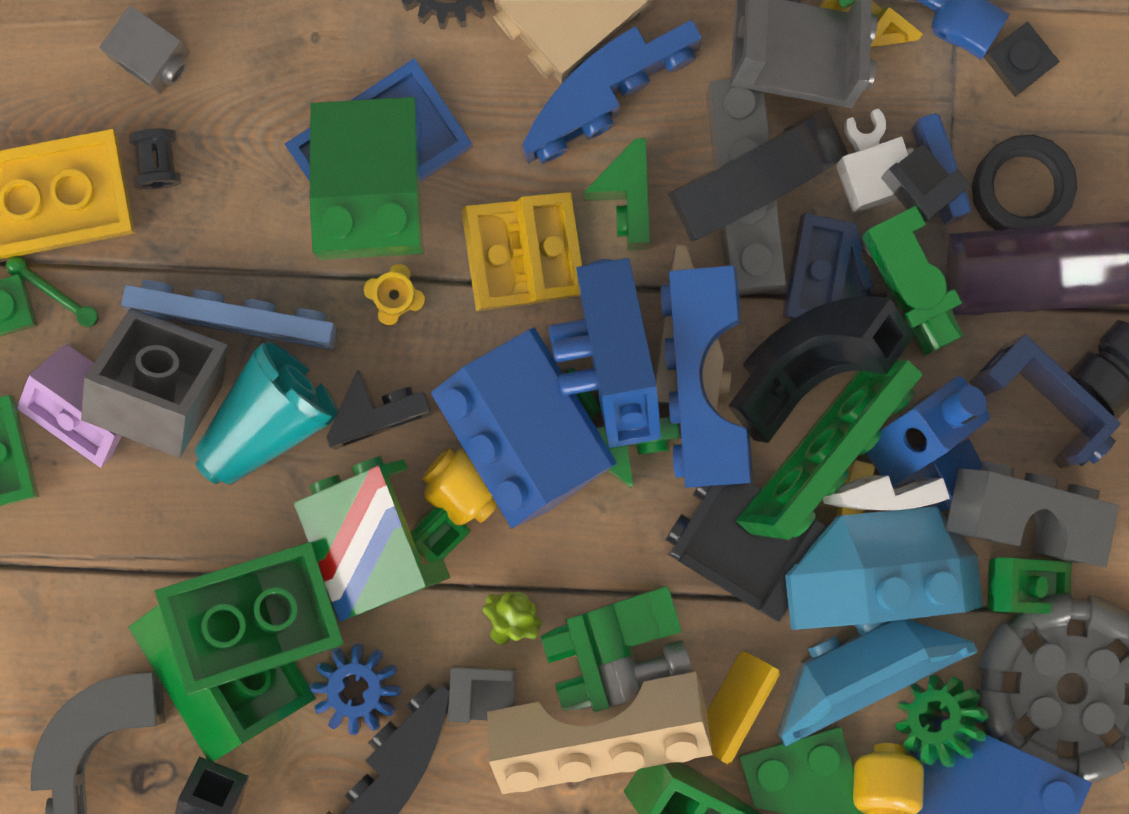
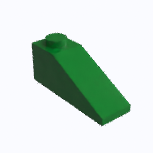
(680, 790)

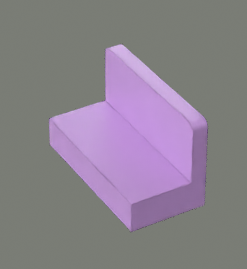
(55, 402)

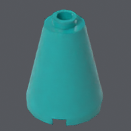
(263, 416)

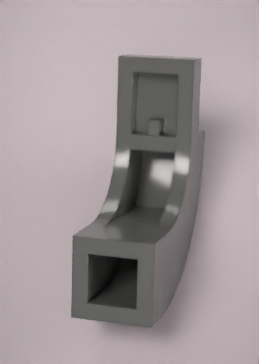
(78, 727)

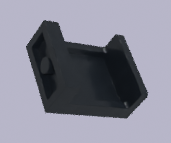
(733, 558)

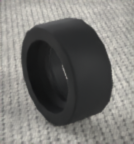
(1018, 146)

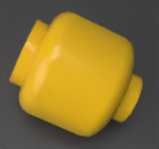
(457, 488)
(888, 781)

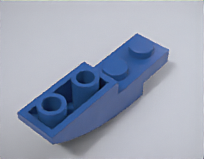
(587, 96)

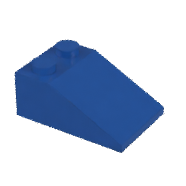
(1000, 782)

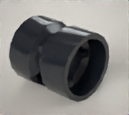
(1107, 373)

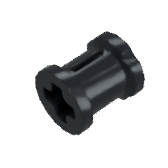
(160, 141)

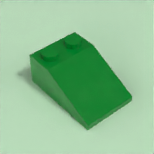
(365, 179)
(248, 618)

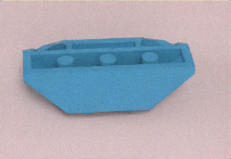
(883, 571)
(864, 670)

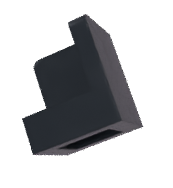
(924, 183)

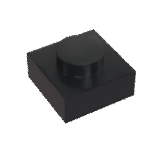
(1021, 59)

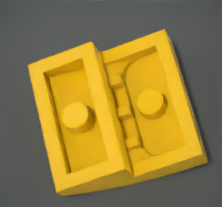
(522, 251)

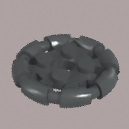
(1037, 682)

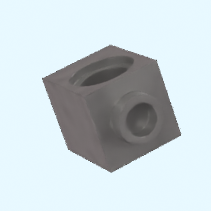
(146, 50)

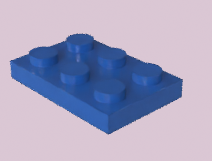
(437, 129)

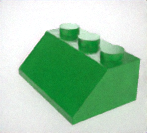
(229, 712)

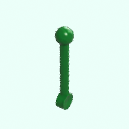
(85, 315)

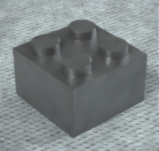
(153, 382)

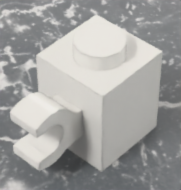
(863, 169)

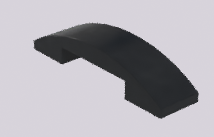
(759, 175)

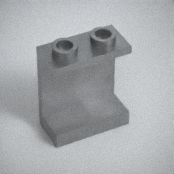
(804, 50)

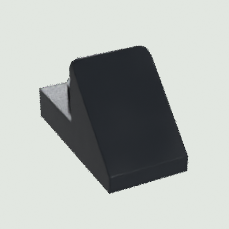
(361, 420)

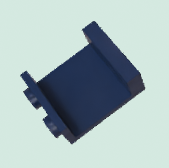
(1061, 390)

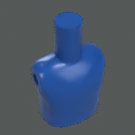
(967, 23)

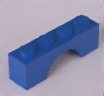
(703, 308)

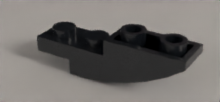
(401, 755)

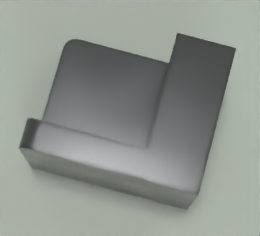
(479, 690)

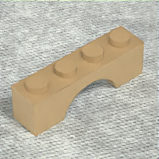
(658, 728)

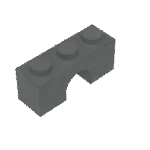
(1068, 523)

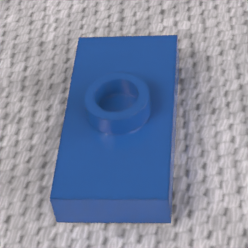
(931, 133)

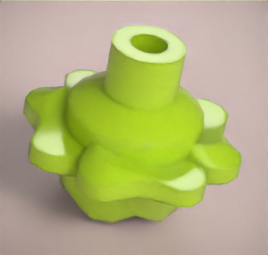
(511, 617)

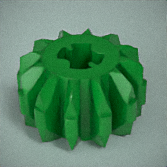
(955, 731)

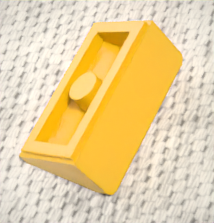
(738, 704)

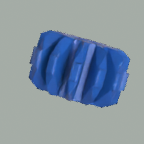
(338, 682)

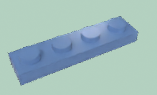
(253, 319)

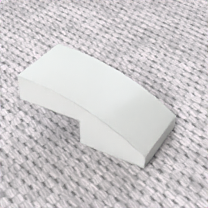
(878, 494)

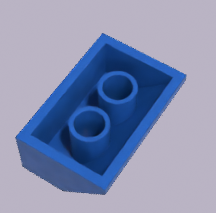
(521, 430)

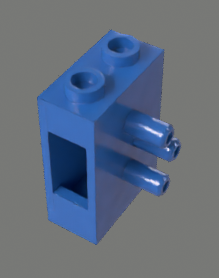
(618, 350)

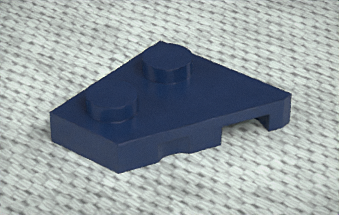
(825, 265)

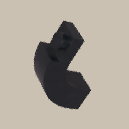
(818, 344)

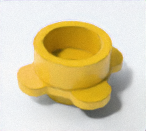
(380, 288)

